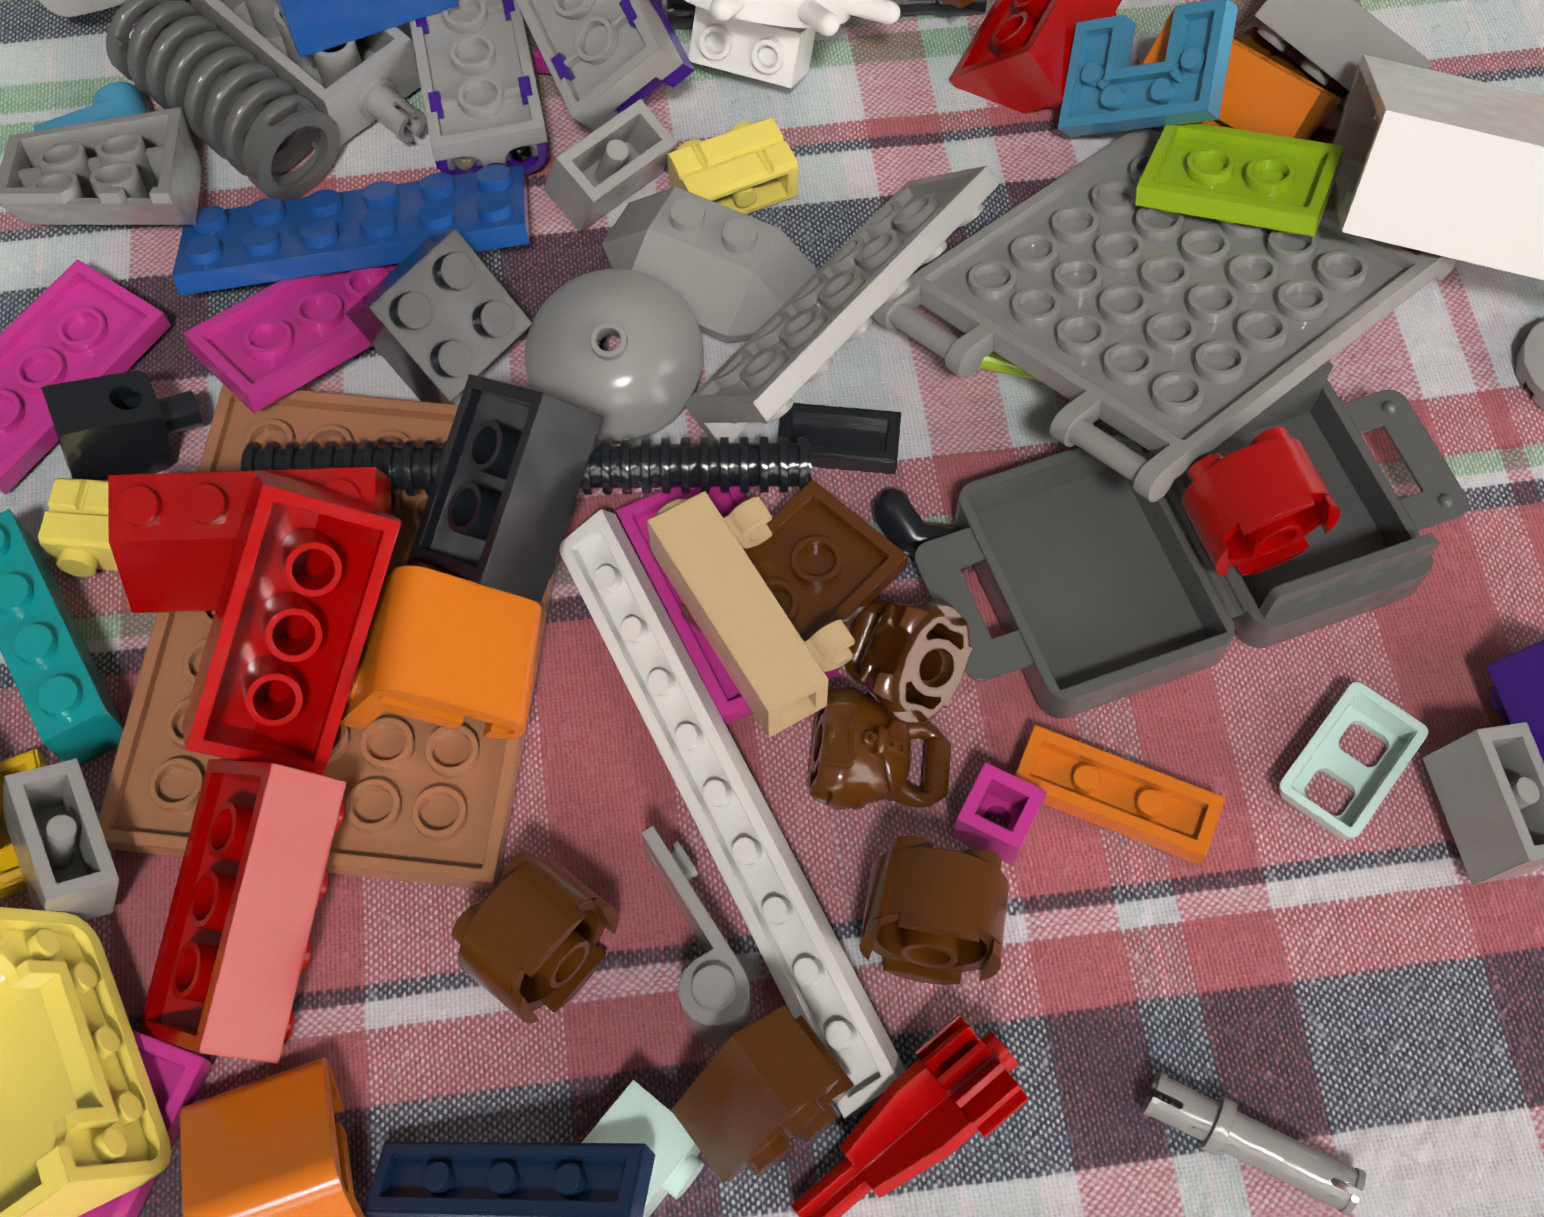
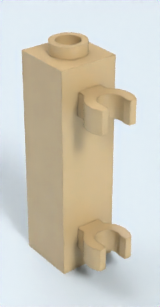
(738, 612)

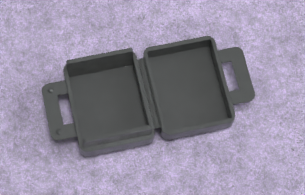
(1118, 589)

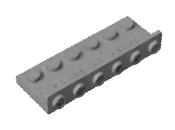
(838, 302)

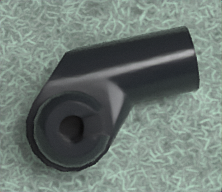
(902, 522)

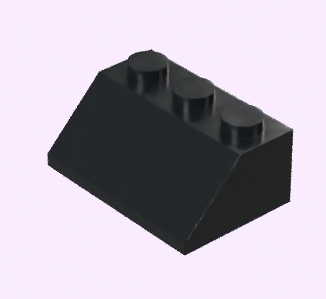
(506, 487)

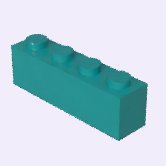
(50, 654)

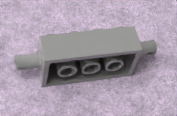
(348, 81)

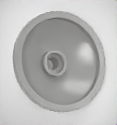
(638, 383)

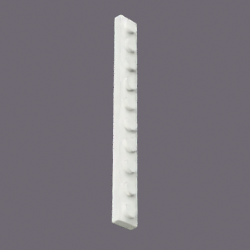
(730, 809)

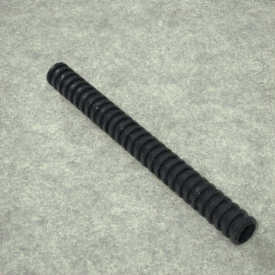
(609, 466)

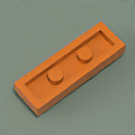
(1121, 795)

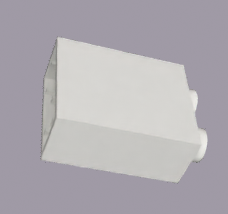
(1443, 166)

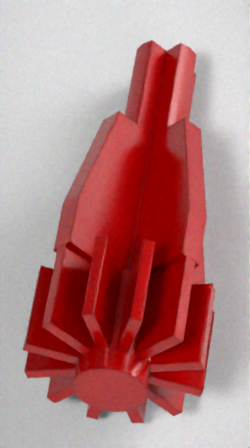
(921, 1118)

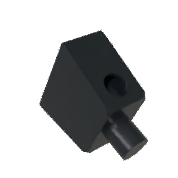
(117, 424)

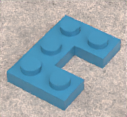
(1187, 87)

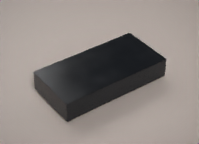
(845, 436)

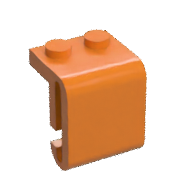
(447, 653)
(269, 1149)

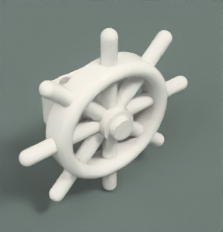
(772, 36)

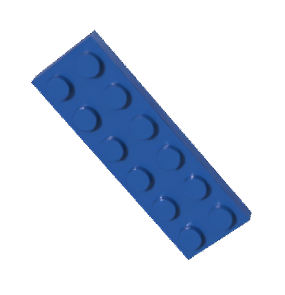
(349, 228)

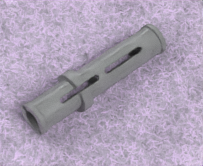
(1253, 1143)

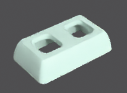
(1368, 785)

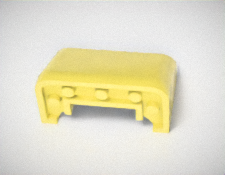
(71, 1076)

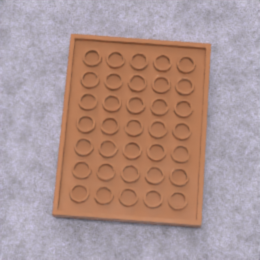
(416, 793)

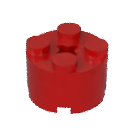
(1258, 503)

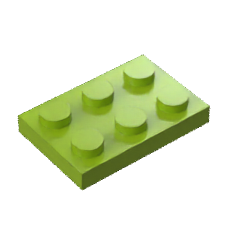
(1240, 177)

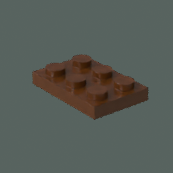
(822, 561)

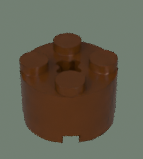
(935, 912)
(534, 936)

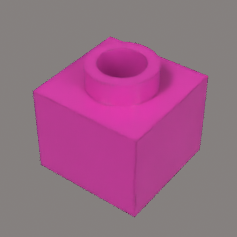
(1002, 795)

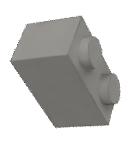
(609, 165)
(1493, 800)
(59, 841)

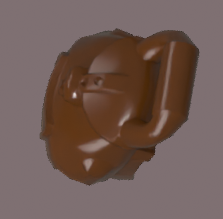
(910, 656)
(867, 755)

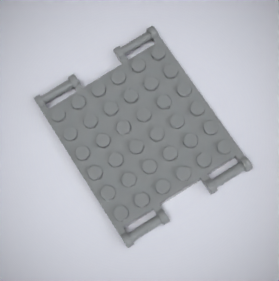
(1152, 314)

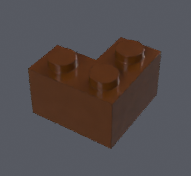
(761, 1093)

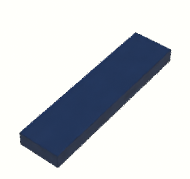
(510, 1180)

